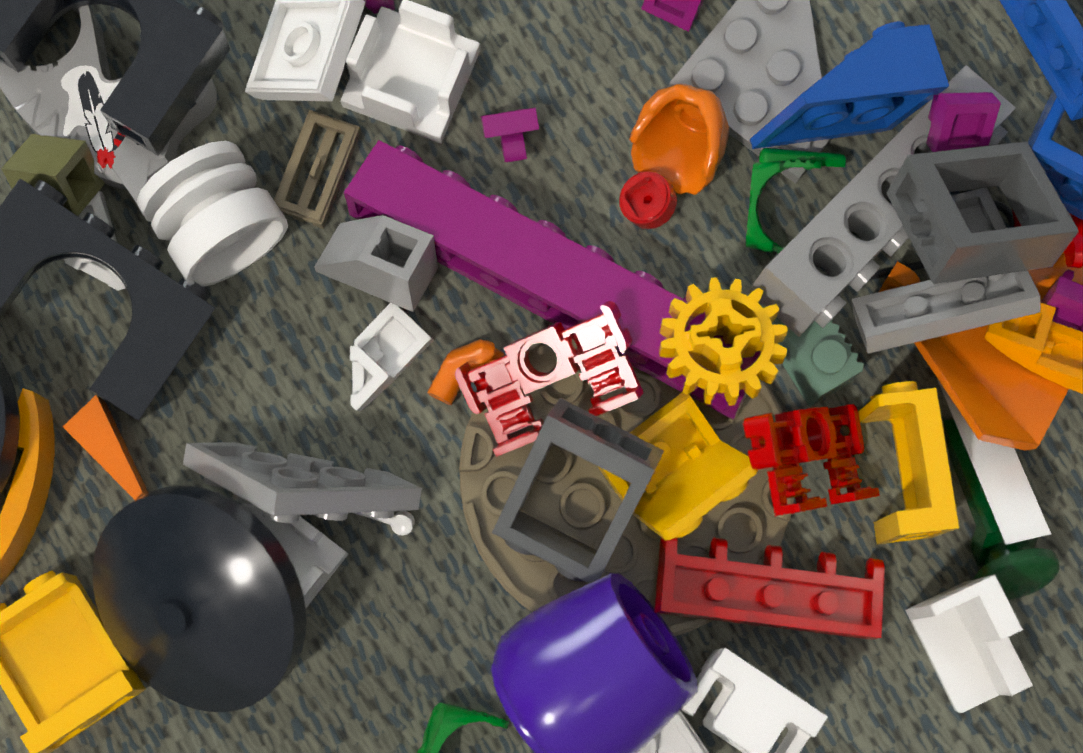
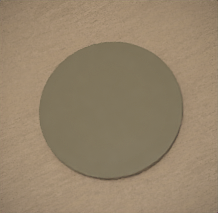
(582, 503)

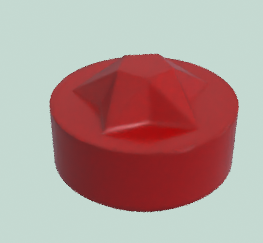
(648, 200)

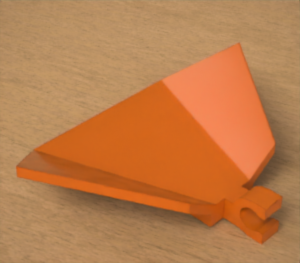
(991, 391)

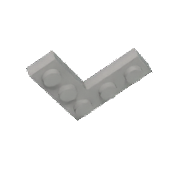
(940, 309)

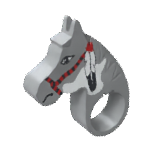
(68, 103)

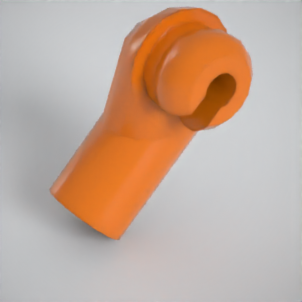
(476, 353)

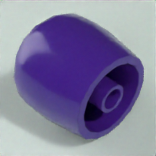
(592, 671)

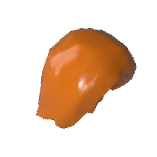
(681, 137)

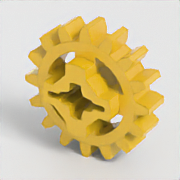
(741, 323)

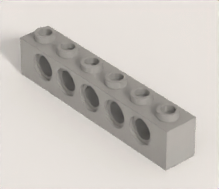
(859, 207)

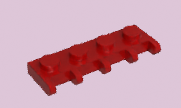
(770, 594)

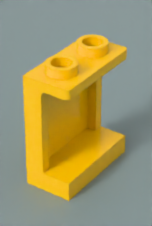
(920, 460)
(60, 662)

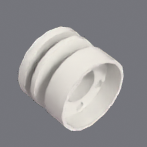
(211, 213)

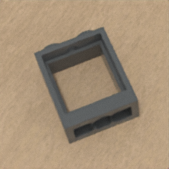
(941, 234)
(599, 444)

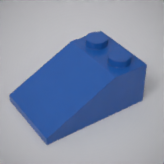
(865, 92)

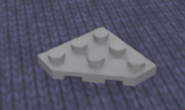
(757, 66)
(299, 483)

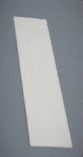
(1003, 484)

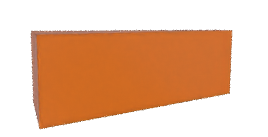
(99, 436)

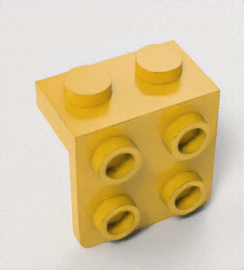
(692, 473)

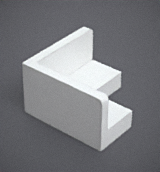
(970, 642)

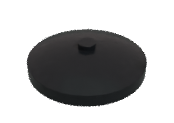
(199, 598)

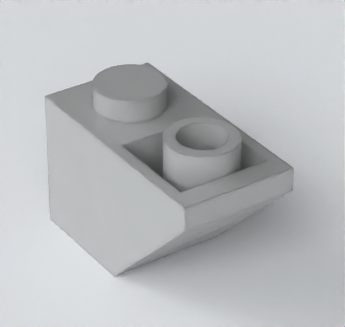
(381, 259)

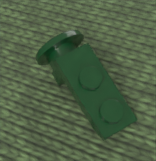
(1018, 565)

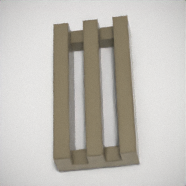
(301, 210)

